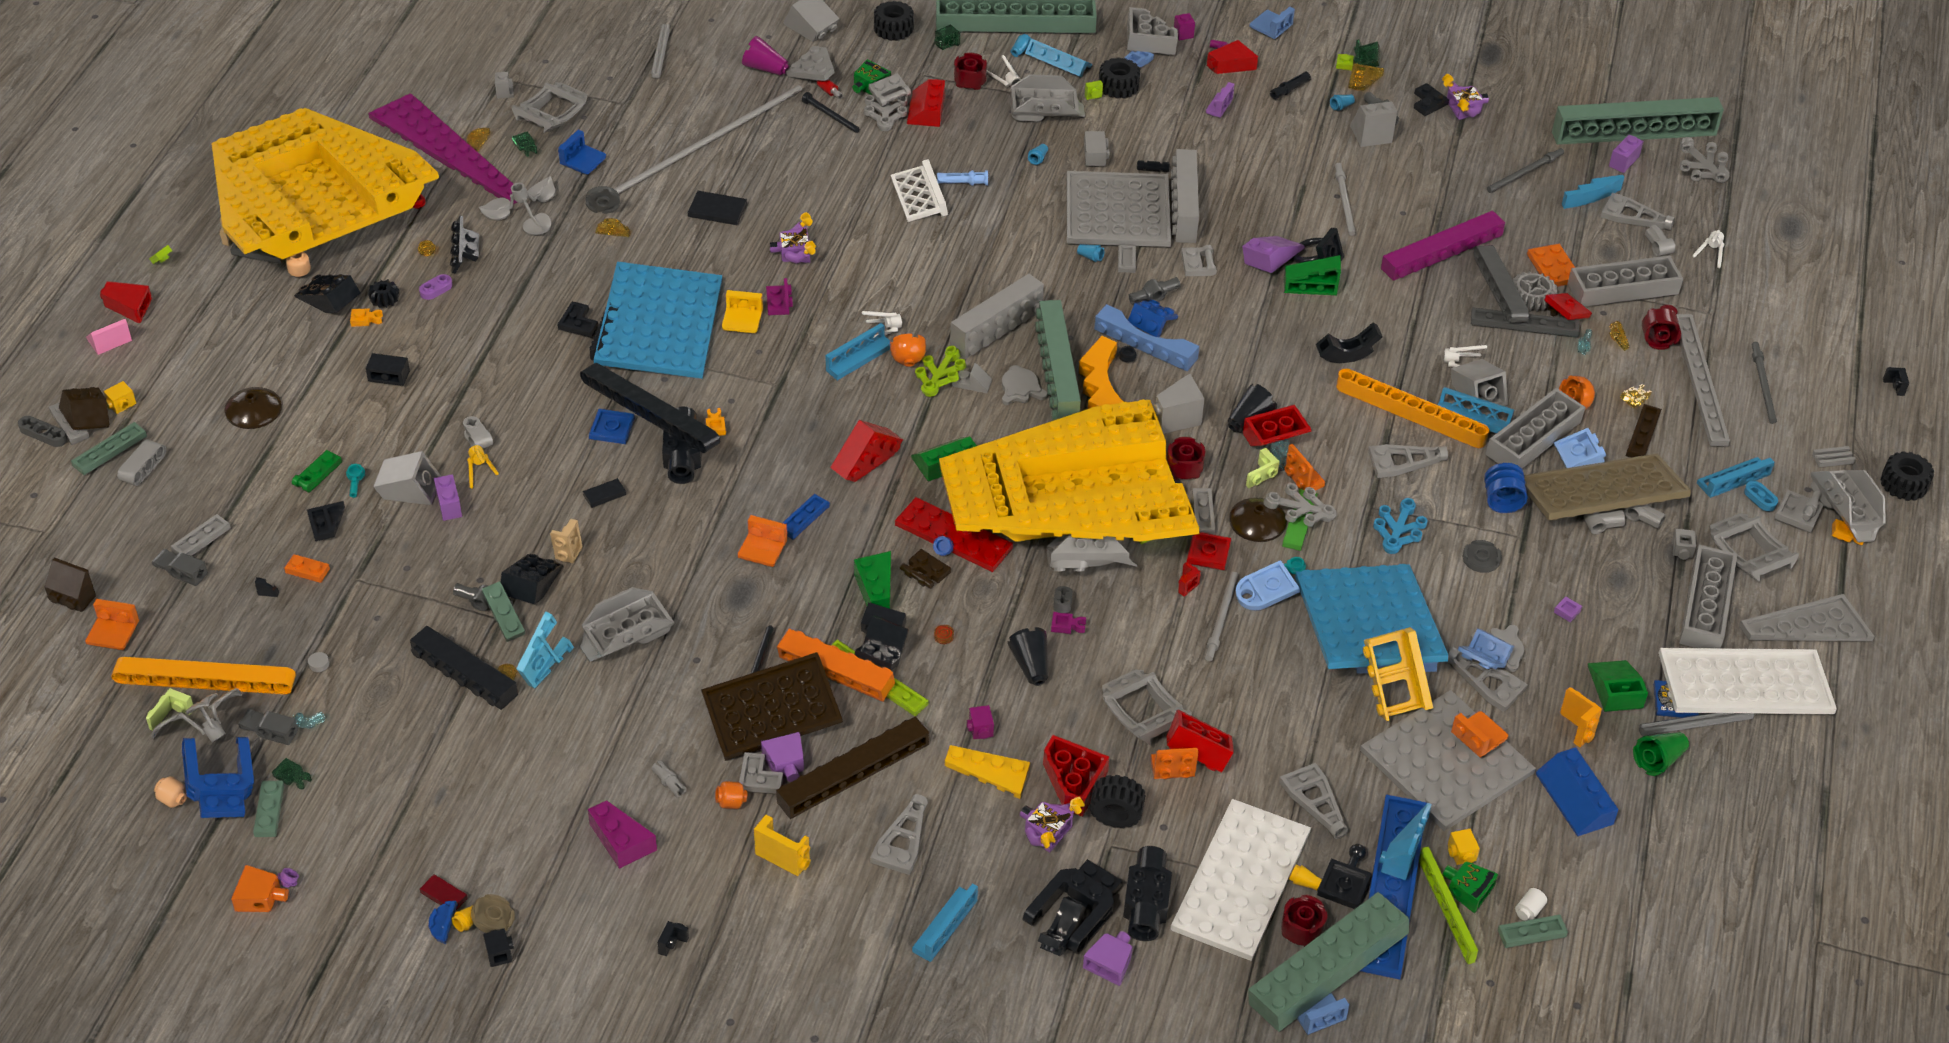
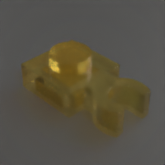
(1635, 396)

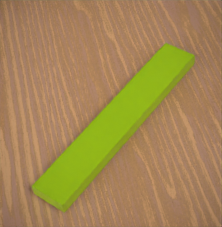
(900, 693)
(1448, 905)

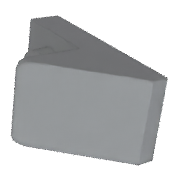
(975, 380)

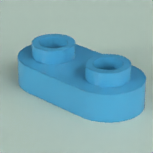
(1761, 496)

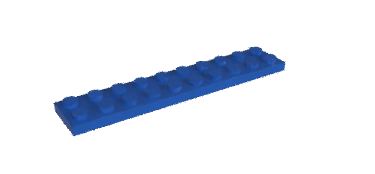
(1400, 892)

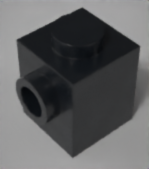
(498, 947)

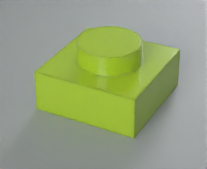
(1344, 62)
(1093, 90)
(161, 255)

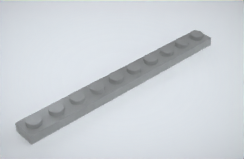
(1702, 382)

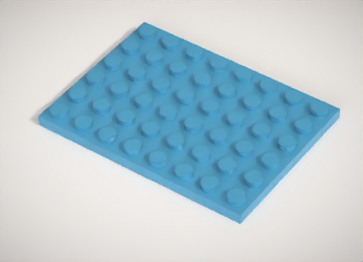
(660, 320)
(1363, 604)

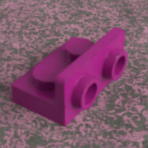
(778, 299)

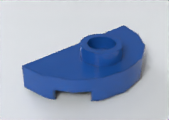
(441, 921)

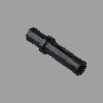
(1286, 87)

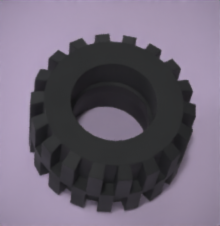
(893, 20)
(1119, 77)
(1907, 475)
(1117, 801)

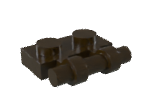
(929, 567)

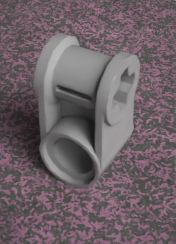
(476, 433)

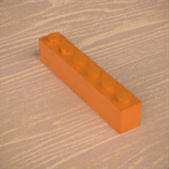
(839, 665)

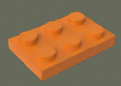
(1552, 262)

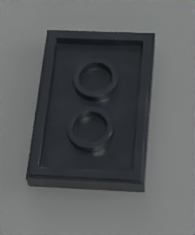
(717, 207)

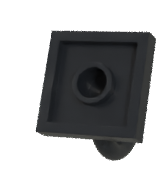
(1327, 247)

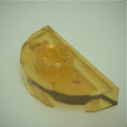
(477, 137)
(612, 227)
(1617, 334)

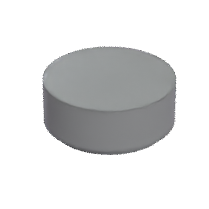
(318, 662)

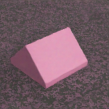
(109, 337)

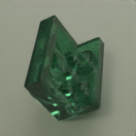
(1367, 54)

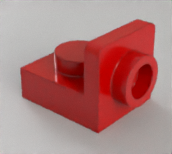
(1189, 579)

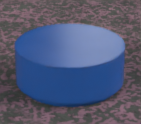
(943, 546)

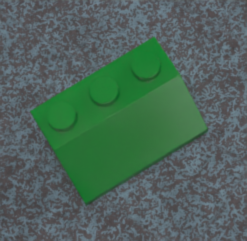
(928, 460)

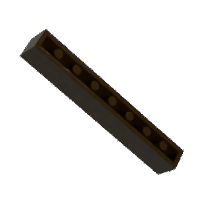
(852, 767)

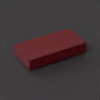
(441, 891)

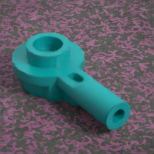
(355, 473)
(1295, 564)

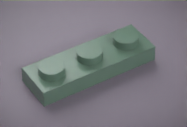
(503, 611)
(268, 809)
(1532, 931)

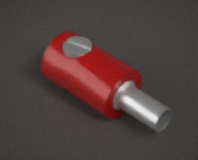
(830, 88)

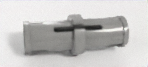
(668, 778)

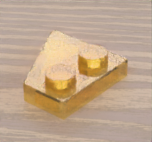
(1364, 76)

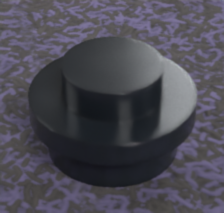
(1127, 354)

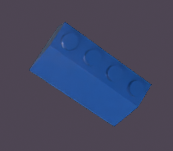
(1577, 792)

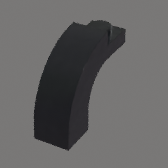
(1351, 349)
(1064, 925)

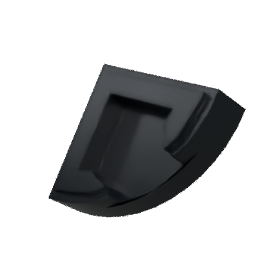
(265, 589)

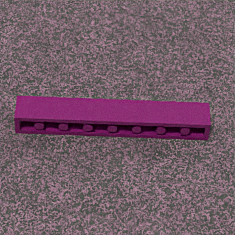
(1442, 245)

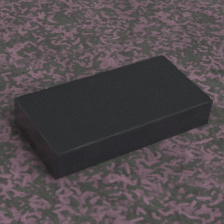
(604, 493)

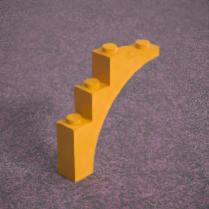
(1095, 367)

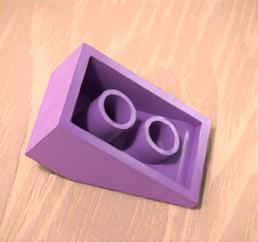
(1270, 252)

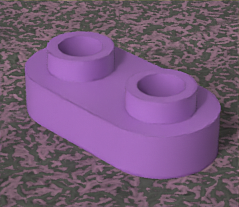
(435, 287)

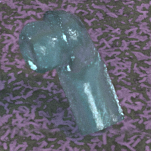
(304, 722)

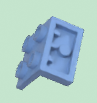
(1272, 23)
(1324, 1014)

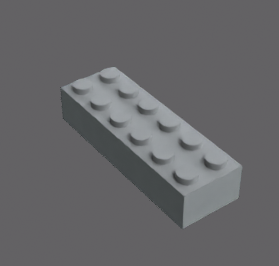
(1185, 196)
(1625, 281)
(996, 316)
(1536, 429)
(1708, 598)

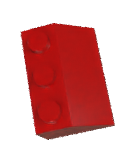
(927, 103)
(1274, 426)
(1213, 744)

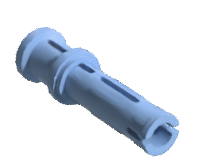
(971, 177)

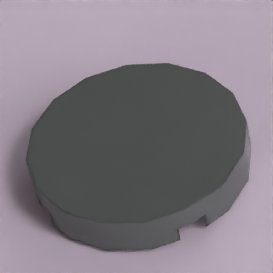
(602, 199)
(1482, 556)

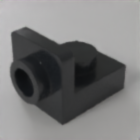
(1899, 379)
(669, 936)

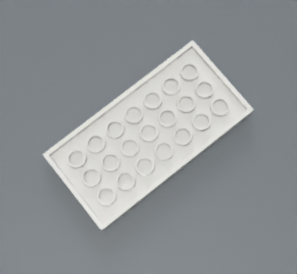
(1746, 681)
(1241, 879)

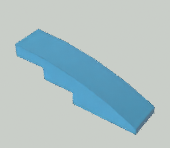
(1595, 191)

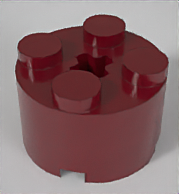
(970, 71)
(1661, 328)
(1186, 458)
(1303, 919)

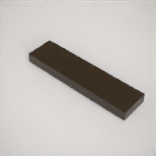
(1643, 431)

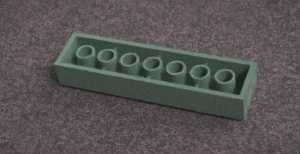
(1057, 359)
(1328, 961)

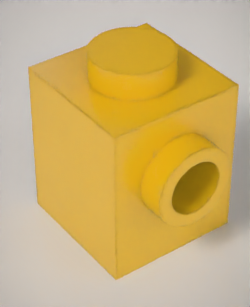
(119, 397)
(1463, 846)

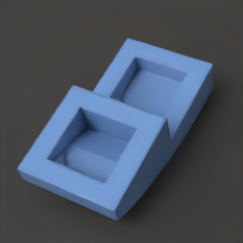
(1140, 58)

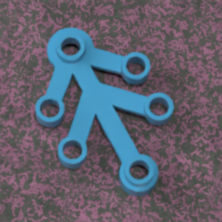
(1393, 543)

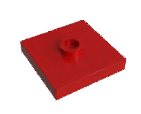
(1567, 306)
(1209, 550)

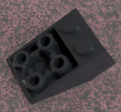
(329, 292)
(530, 578)

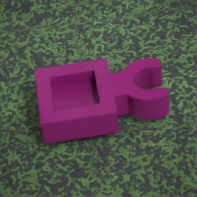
(1065, 623)

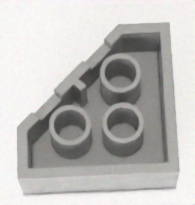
(1149, 33)

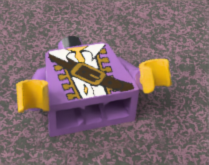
(1464, 100)
(795, 243)
(1049, 822)

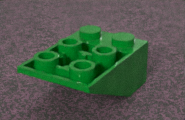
(1618, 685)

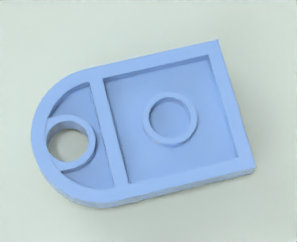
(1266, 587)

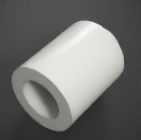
(1531, 904)

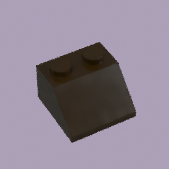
(84, 408)
(69, 585)

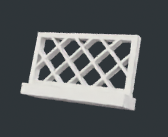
(931, 188)

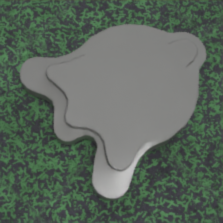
(1020, 385)
(1510, 636)

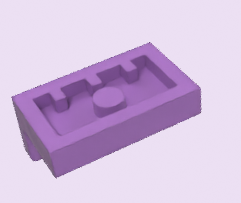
(1221, 101)

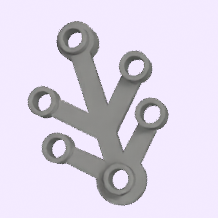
(885, 122)
(1719, 173)
(1323, 511)

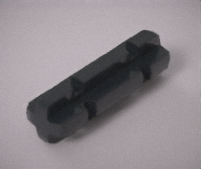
(1153, 166)

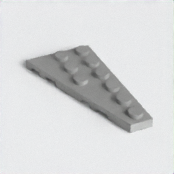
(1815, 621)

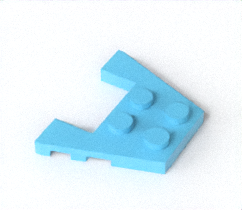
(539, 656)

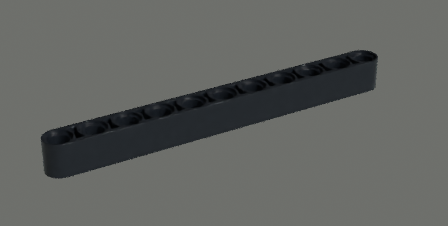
(650, 408)

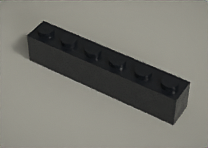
(463, 667)

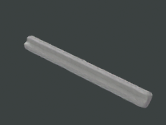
(660, 51)

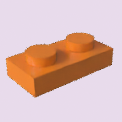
(307, 568)

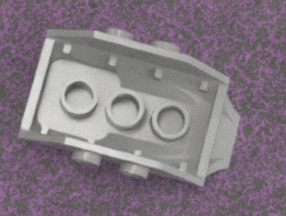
(1044, 96)
(1854, 499)
(1085, 552)
(622, 621)

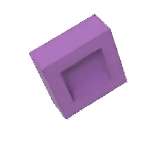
(1568, 609)

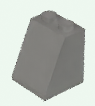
(811, 19)
(1374, 124)
(1481, 381)
(1179, 406)
(407, 479)

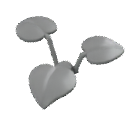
(542, 192)
(211, 727)

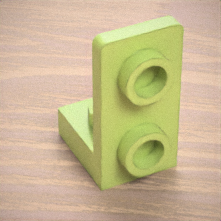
(1268, 468)
(172, 699)

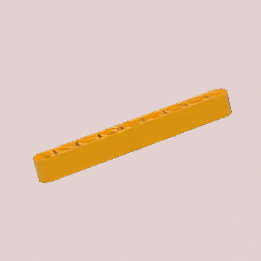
(1412, 408)
(203, 675)

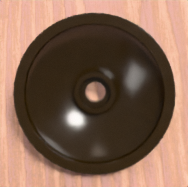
(253, 408)
(1257, 522)

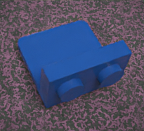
(579, 156)
(1151, 316)

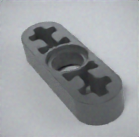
(53, 436)

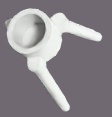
(1011, 77)
(1715, 240)
(891, 320)
(1452, 354)

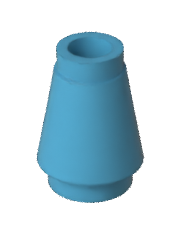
(1020, 45)
(1340, 102)
(1037, 154)
(1092, 252)

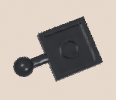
(1345, 882)

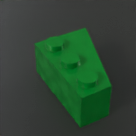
(1313, 277)
(874, 578)

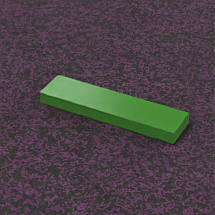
(1296, 530)

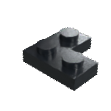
(1431, 99)
(575, 321)

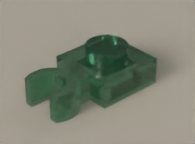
(525, 142)
(291, 772)

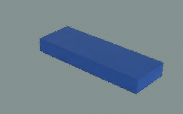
(805, 515)

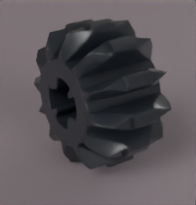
(383, 293)

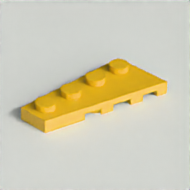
(998, 770)

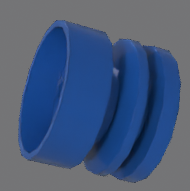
(1505, 487)

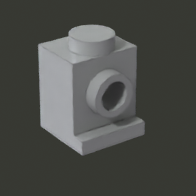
(503, 85)
(1683, 548)

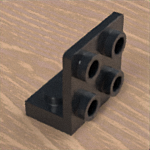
(883, 643)

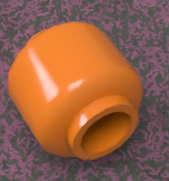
(730, 795)

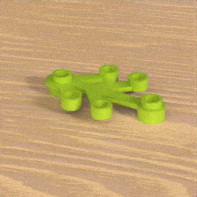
(931, 387)

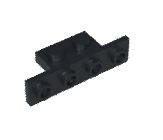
(464, 244)

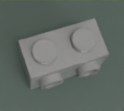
(1095, 148)

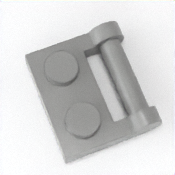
(889, 89)
(1192, 261)

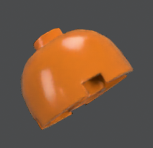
(908, 349)
(1579, 389)

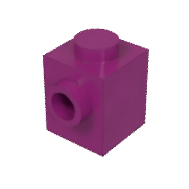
(1185, 26)
(980, 722)

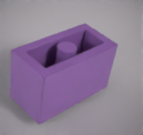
(1626, 153)
(447, 497)

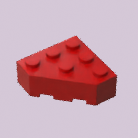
(865, 450)
(1073, 770)

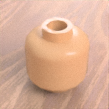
(298, 264)
(170, 791)

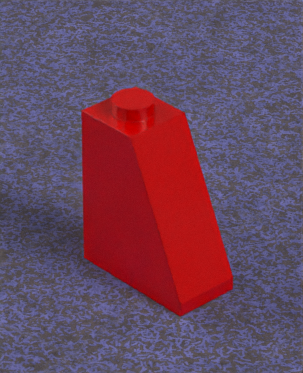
(1232, 58)
(127, 299)

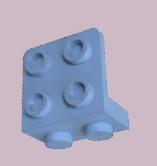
(1488, 650)

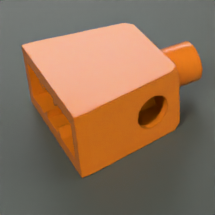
(257, 891)

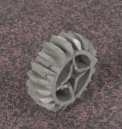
(1534, 288)

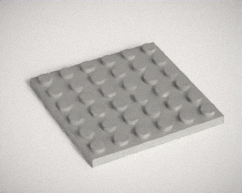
(1118, 208)
(1439, 768)

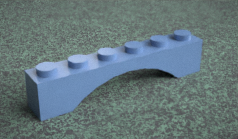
(1173, 351)

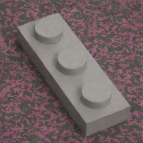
(73, 436)
(1203, 509)
(201, 536)

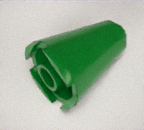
(1659, 751)

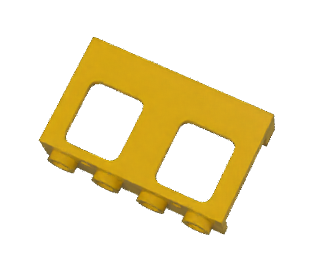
(1410, 669)

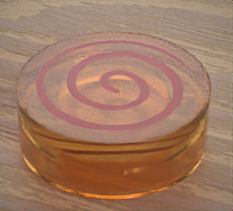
(943, 634)

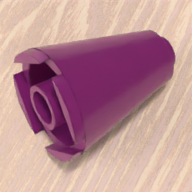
(764, 57)

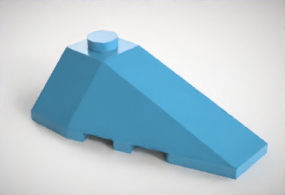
(1402, 849)

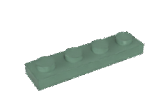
(109, 448)

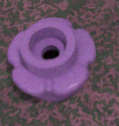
(288, 877)

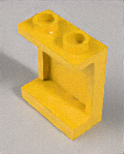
(779, 849)

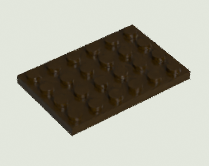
(771, 705)

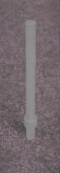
(1340, 178)
(1213, 641)

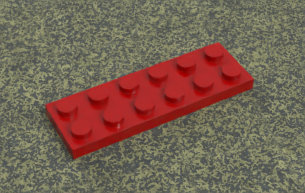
(932, 522)

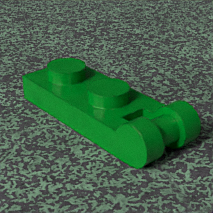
(317, 471)

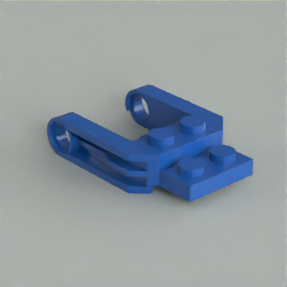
(218, 793)

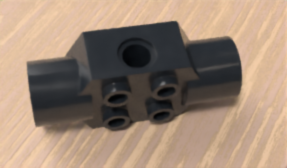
(680, 457)
(1147, 893)

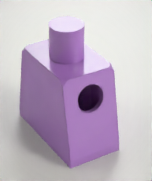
(784, 755)
(1109, 957)

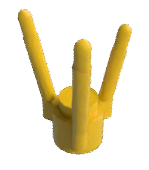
(478, 457)

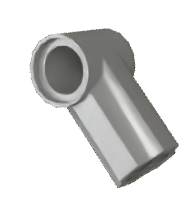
(1660, 243)
(1646, 514)
(1600, 521)

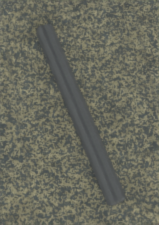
(1692, 722)

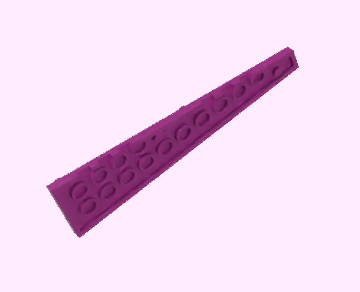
(431, 135)

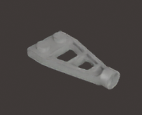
(1616, 205)
(1384, 465)
(1503, 696)
(1307, 778)
(895, 857)

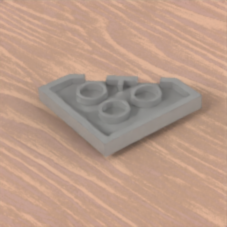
(812, 65)

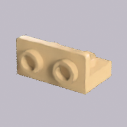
(568, 542)

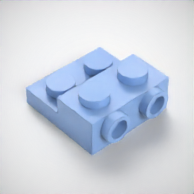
(1580, 449)

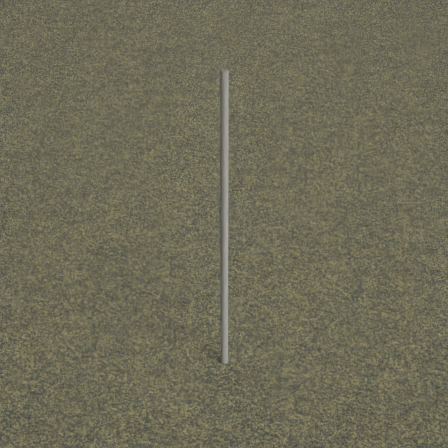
(708, 139)

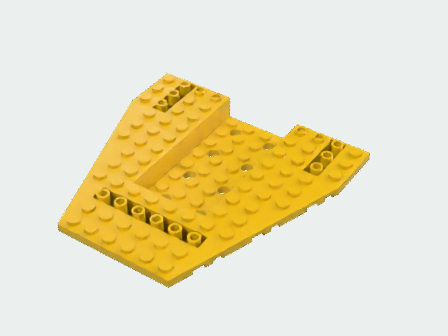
(310, 180)
(1107, 450)

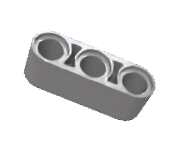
(141, 462)

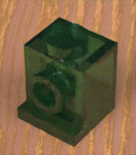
(947, 37)

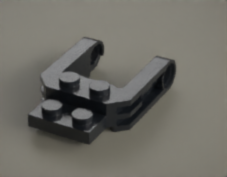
(1087, 884)

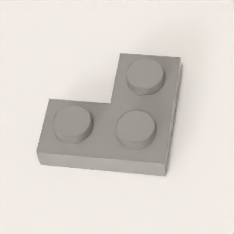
(757, 780)

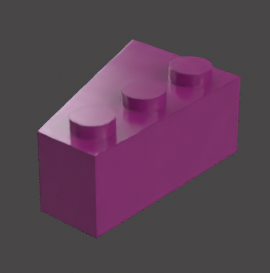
(621, 834)

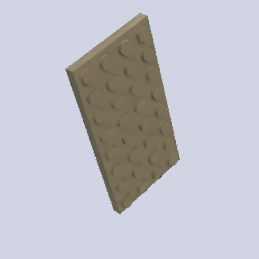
(1604, 486)

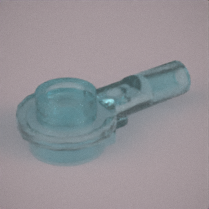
(1584, 343)

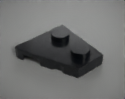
(325, 520)

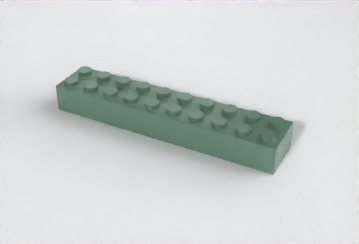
(1018, 15)
(1640, 119)

